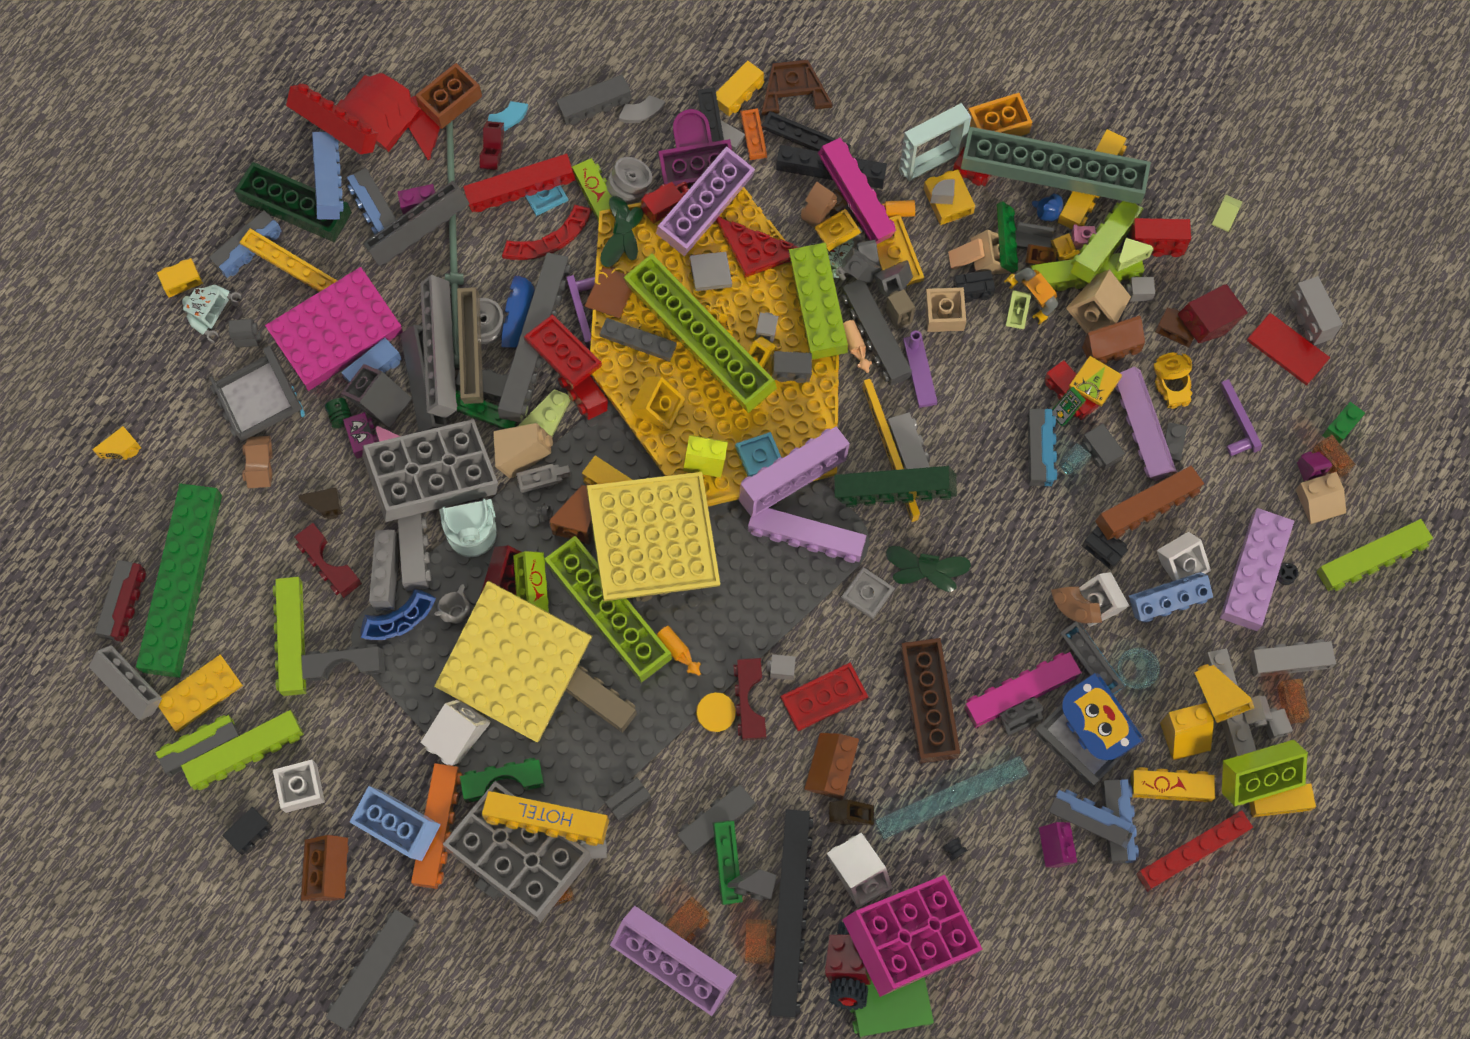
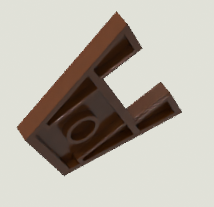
(794, 79)

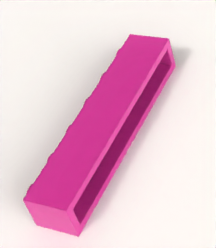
(856, 191)
(1028, 685)

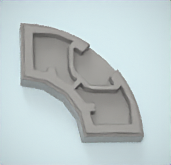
(639, 112)

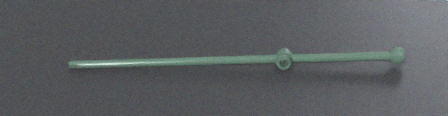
(454, 278)

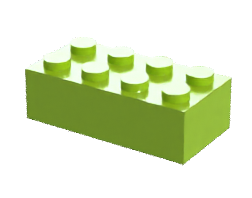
(1264, 772)

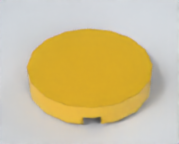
(1173, 366)
(715, 712)

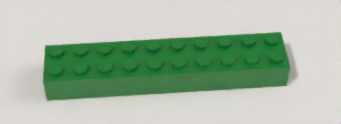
(179, 581)

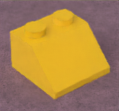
(657, 402)

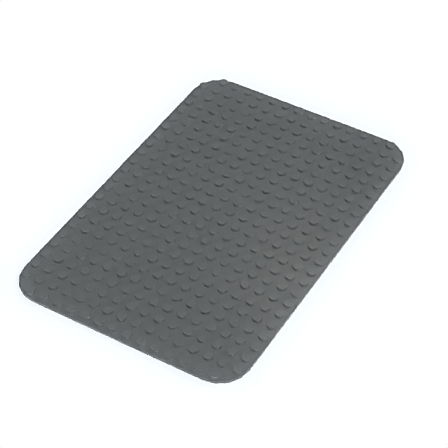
(583, 757)

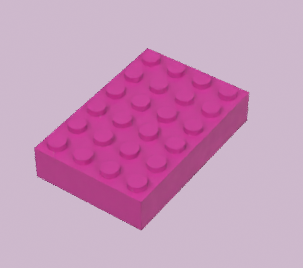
(333, 328)
(912, 935)

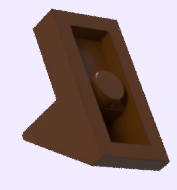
(1040, 254)

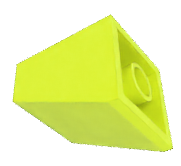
(705, 456)

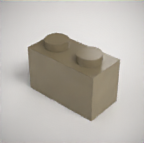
(900, 309)

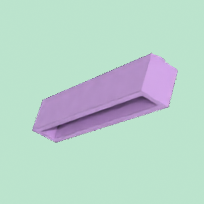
(1145, 425)
(808, 534)

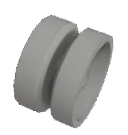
(629, 179)
(491, 321)

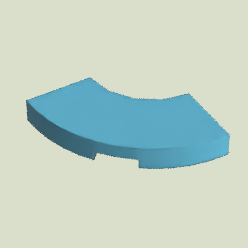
(511, 115)

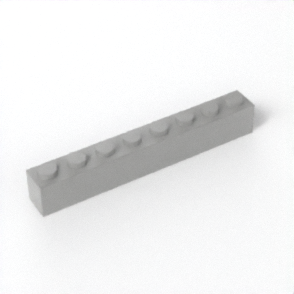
(438, 347)

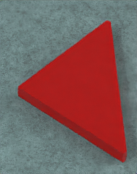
(424, 131)
(754, 249)

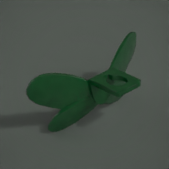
(623, 236)
(937, 571)

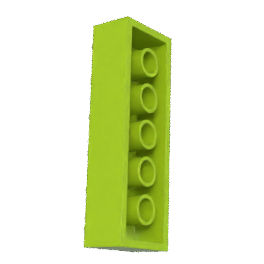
(818, 301)

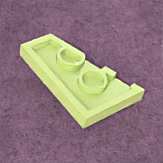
(549, 412)

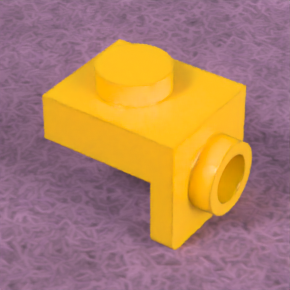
(1065, 247)

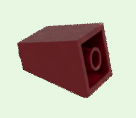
(1212, 314)

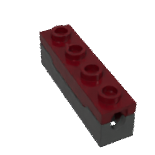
(120, 601)

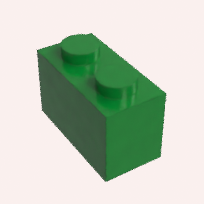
(1344, 422)

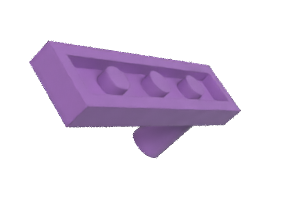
(575, 288)
(920, 369)
(1251, 440)

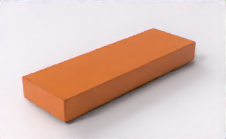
(753, 134)

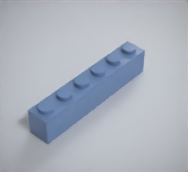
(326, 176)

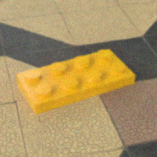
(899, 249)
(199, 693)

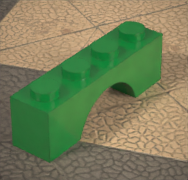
(527, 774)

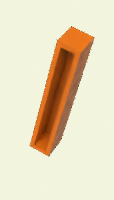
(439, 808)

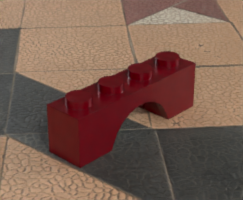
(342, 577)
(748, 673)

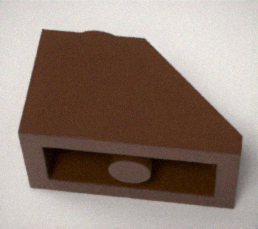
(1173, 328)

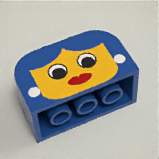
(1100, 720)

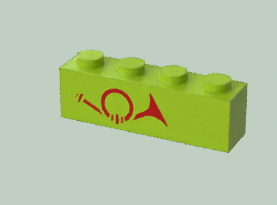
(592, 185)
(531, 578)

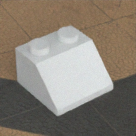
(1184, 557)
(1106, 592)

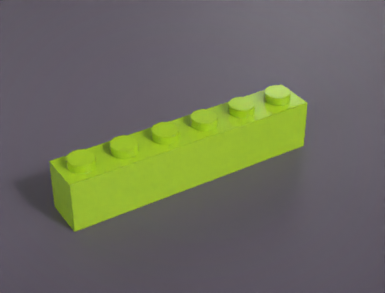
(1106, 241)
(1060, 278)
(1374, 555)
(290, 635)
(242, 750)

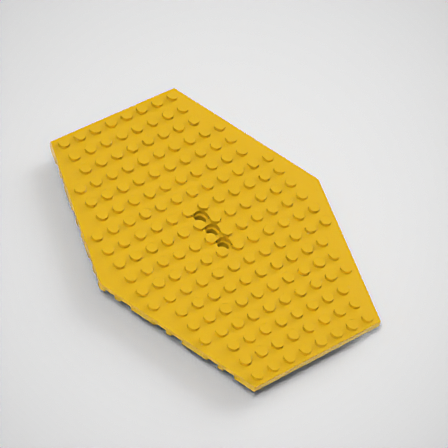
(790, 412)

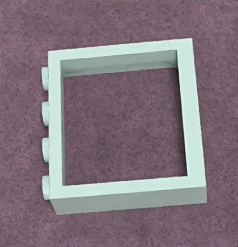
(955, 119)

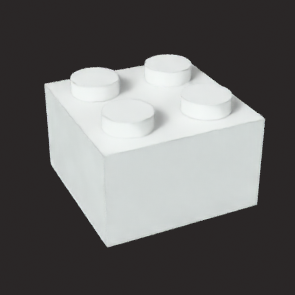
(298, 786)

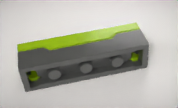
(196, 744)

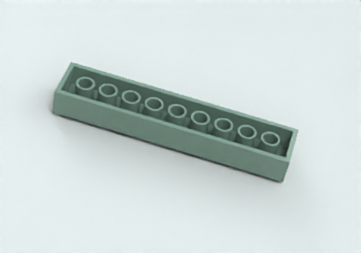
(1056, 165)

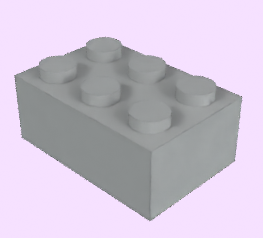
(1315, 311)

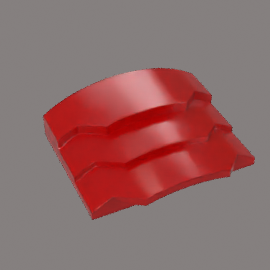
(383, 106)

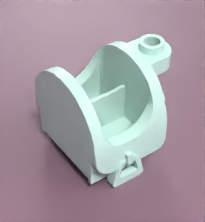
(470, 527)

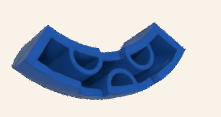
(517, 307)
(399, 621)

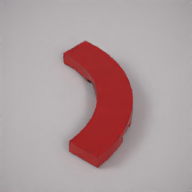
(550, 243)

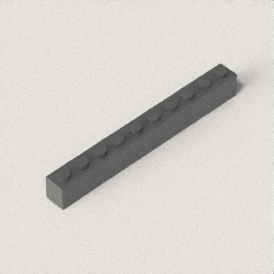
(526, 360)

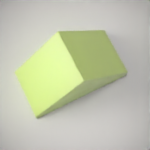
(1227, 213)
(1133, 253)
(1018, 309)

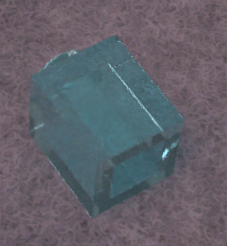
(1075, 460)

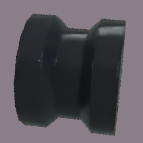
(1290, 570)
(955, 849)

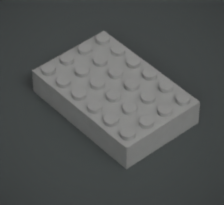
(429, 470)
(519, 864)

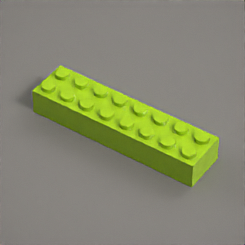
(614, 619)

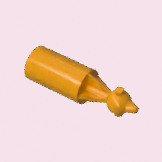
(904, 208)
(678, 649)

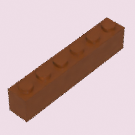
(1149, 503)

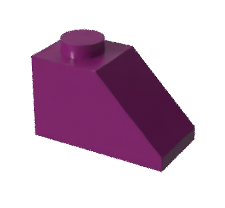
(1313, 465)

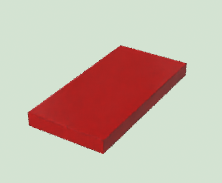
(1288, 349)
(562, 351)
(824, 696)

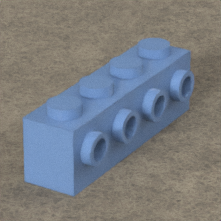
(1171, 596)

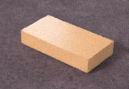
(966, 254)

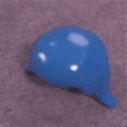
(1049, 207)

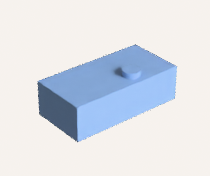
(395, 823)

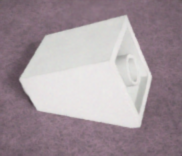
(454, 732)
(860, 870)

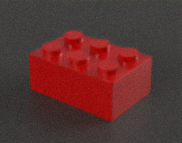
(1164, 235)

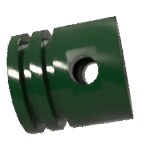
(337, 413)

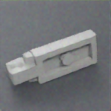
(542, 477)

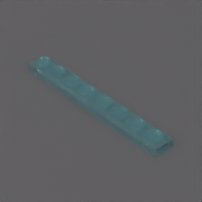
(951, 797)

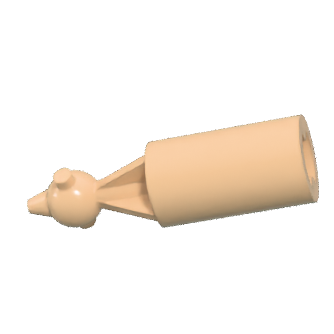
(856, 344)

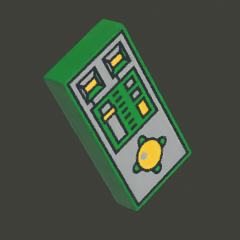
(1068, 406)

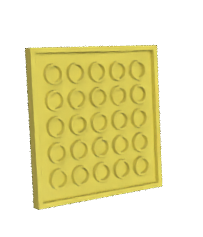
(653, 536)
(513, 661)

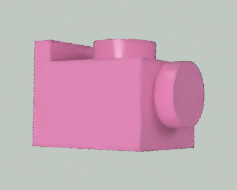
(1079, 233)

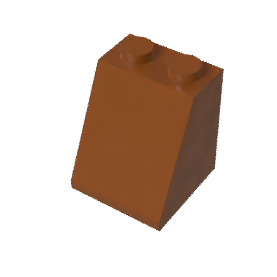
(611, 294)
(574, 518)

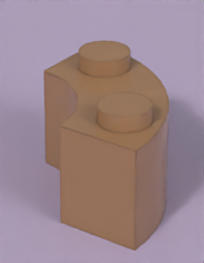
(819, 205)
(258, 466)
(1075, 606)

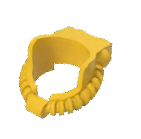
(1175, 398)

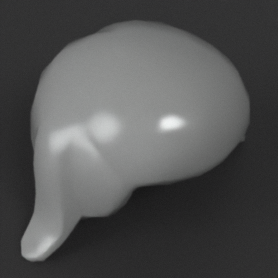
(453, 606)

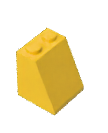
(1222, 694)
(1188, 731)

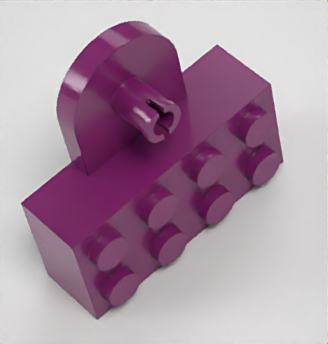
(693, 149)

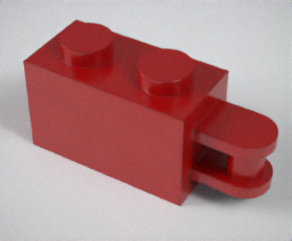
(663, 200)

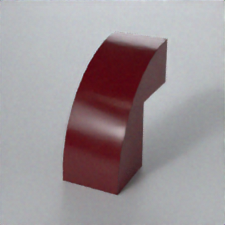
(492, 145)

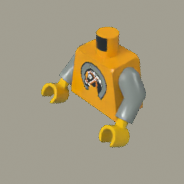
(1039, 289)

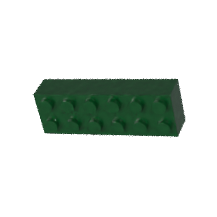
(288, 201)
(896, 485)

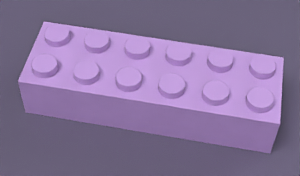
(705, 201)
(793, 471)
(1257, 569)
(673, 960)

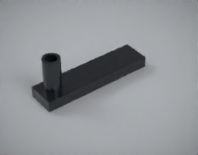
(709, 107)

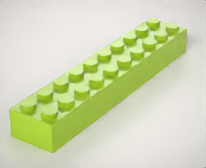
(700, 333)

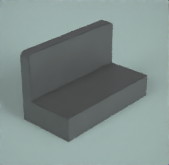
(1033, 235)

